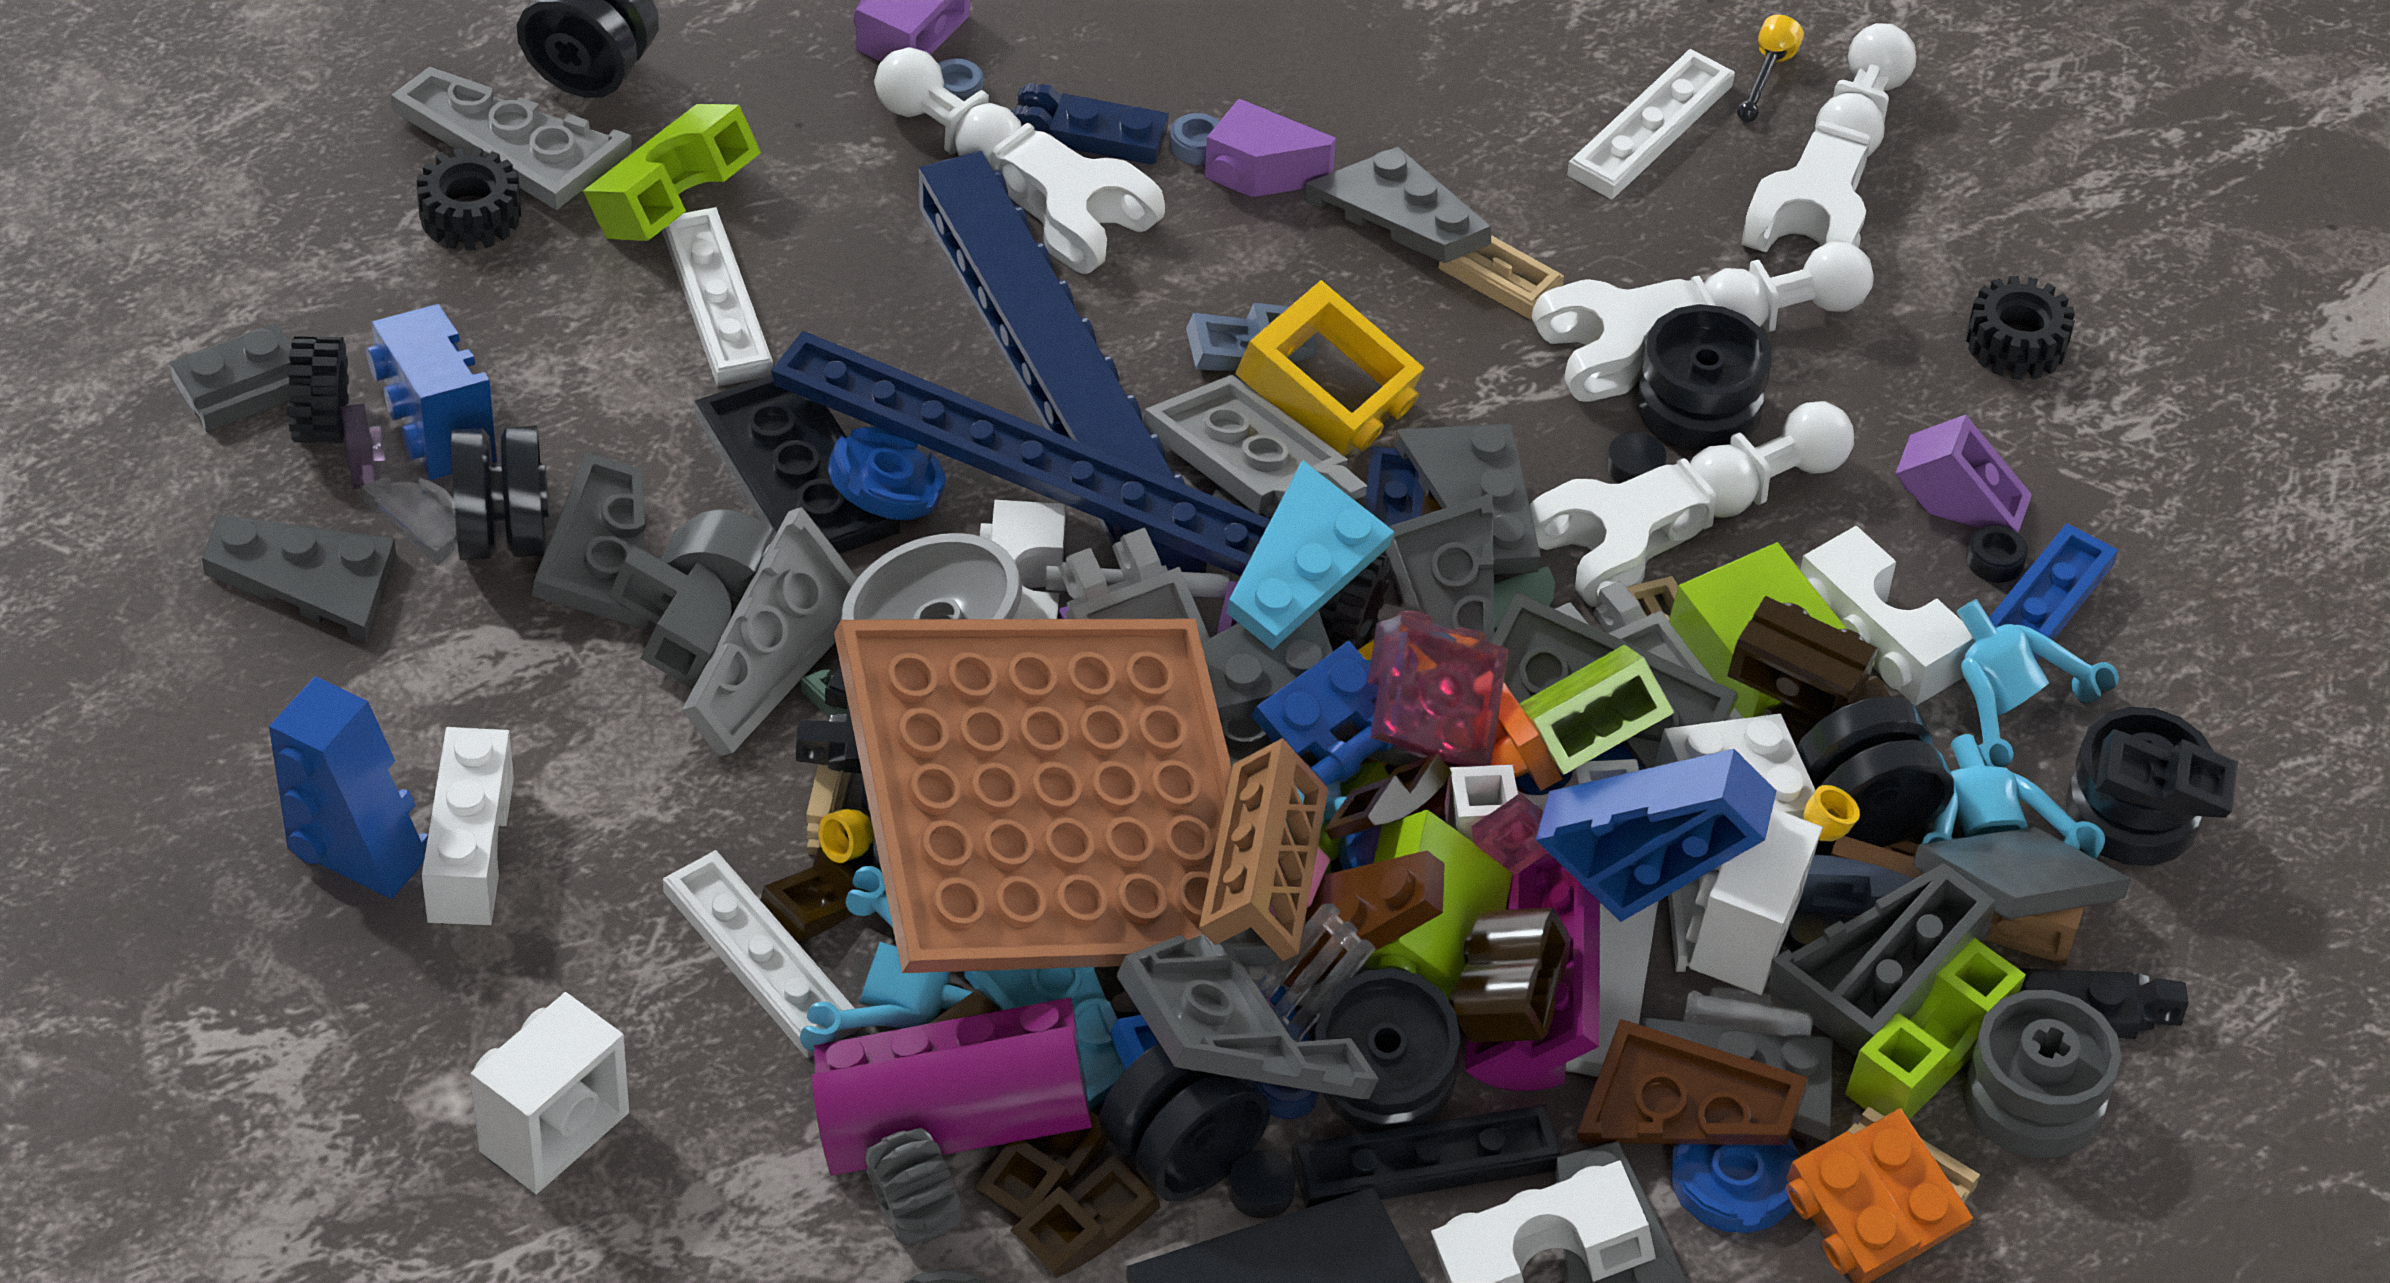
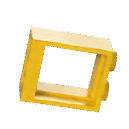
(1288, 388)

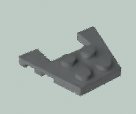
(1221, 1024)

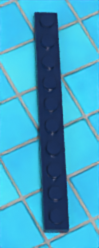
(1021, 452)

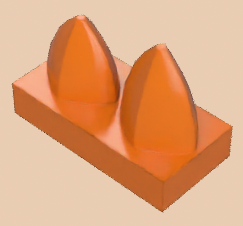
(1521, 745)

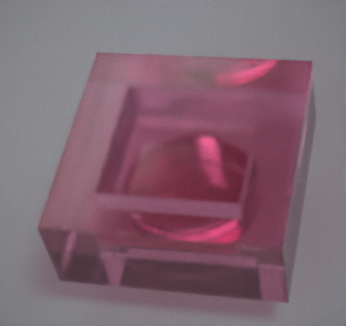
(1511, 833)

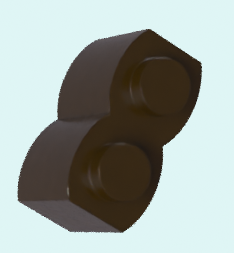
(1511, 975)

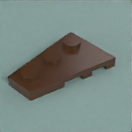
(1380, 901)
(1687, 1093)

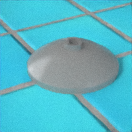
(938, 580)

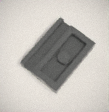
(235, 376)

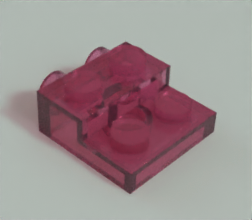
(1436, 689)

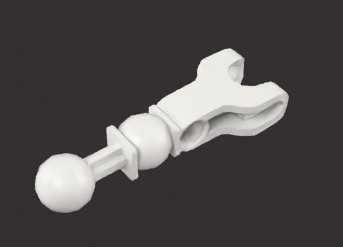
(1040, 172)
(1820, 191)
(1617, 320)
(1674, 502)

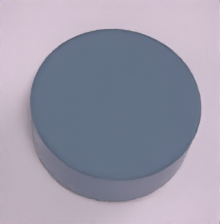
(961, 77)
(1189, 137)

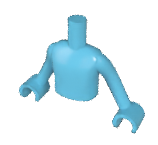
(2007, 674)
(1989, 803)
(892, 996)

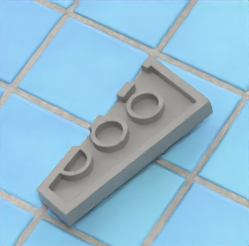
(550, 154)
(773, 635)

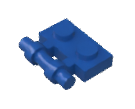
(1317, 706)

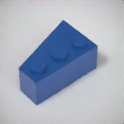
(429, 385)
(339, 791)
(1656, 827)

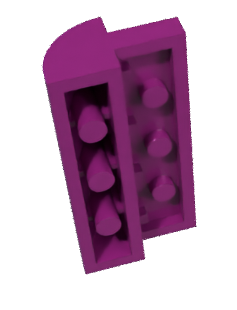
(1576, 1016)
(958, 1079)

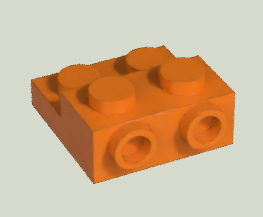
(1876, 1198)

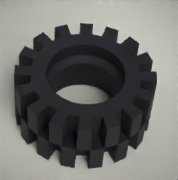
(468, 177)
(2024, 306)
(317, 389)
(1355, 607)

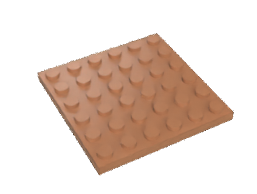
(1036, 785)

